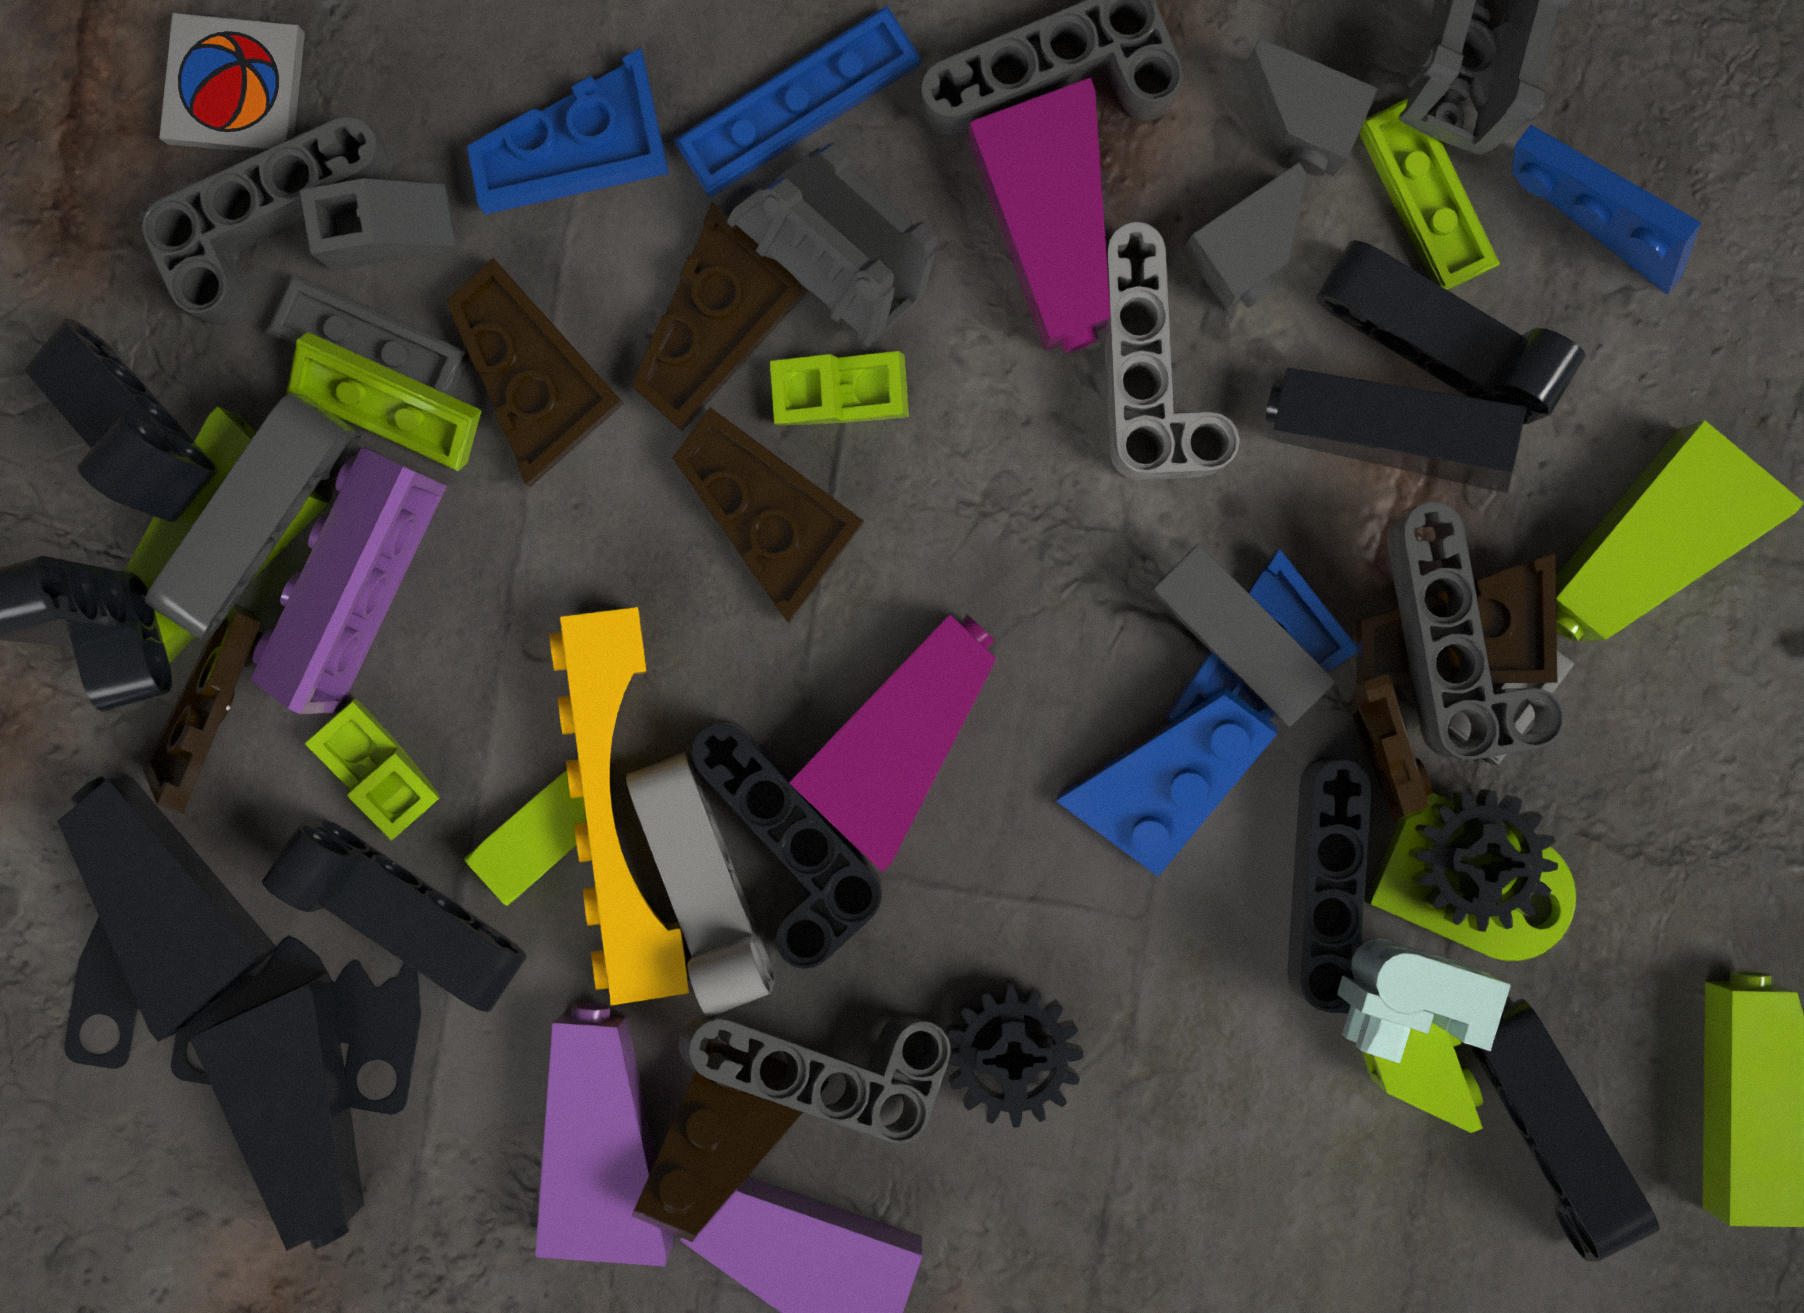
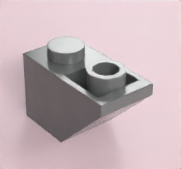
(376, 221)

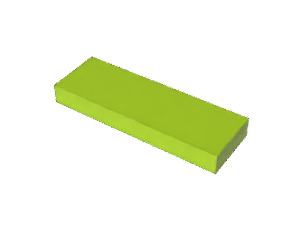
(1428, 199)
(384, 401)

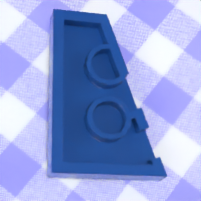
(580, 144)
(1616, 212)
(1298, 612)
(1172, 782)

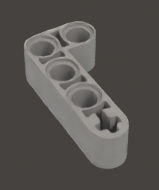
(1153, 356)
(702, 884)

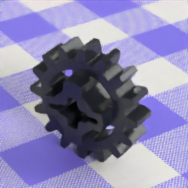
(1483, 834)
(1041, 1055)

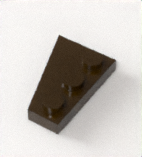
(533, 374)
(767, 509)

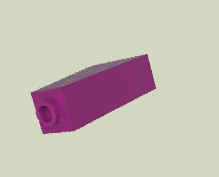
(1048, 202)
(892, 748)

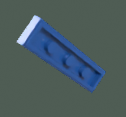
(798, 101)

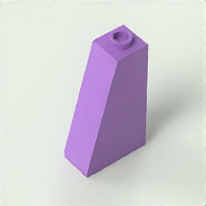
(596, 1146)
(809, 1253)

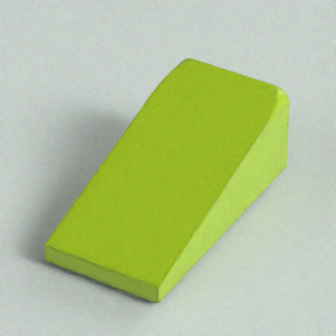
(529, 842)

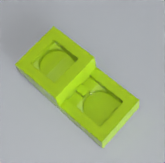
(839, 389)
(374, 768)

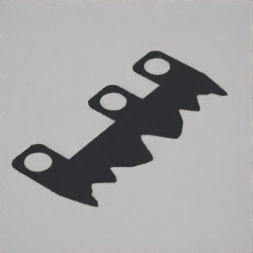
(371, 1019)

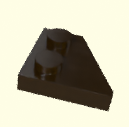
(1389, 749)

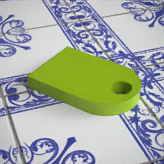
(1397, 894)

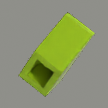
(1431, 1078)

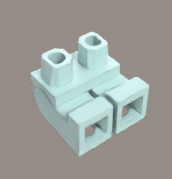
(1403, 985)

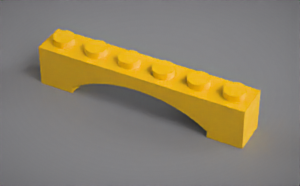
(640, 951)

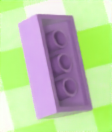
(346, 583)

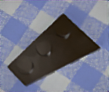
(715, 319)
(1516, 624)
(200, 710)
(712, 1148)

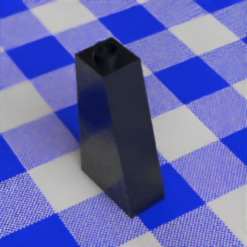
(1399, 427)
(160, 904)
(290, 1109)

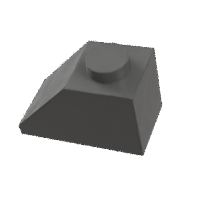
(1307, 107)
(1250, 242)

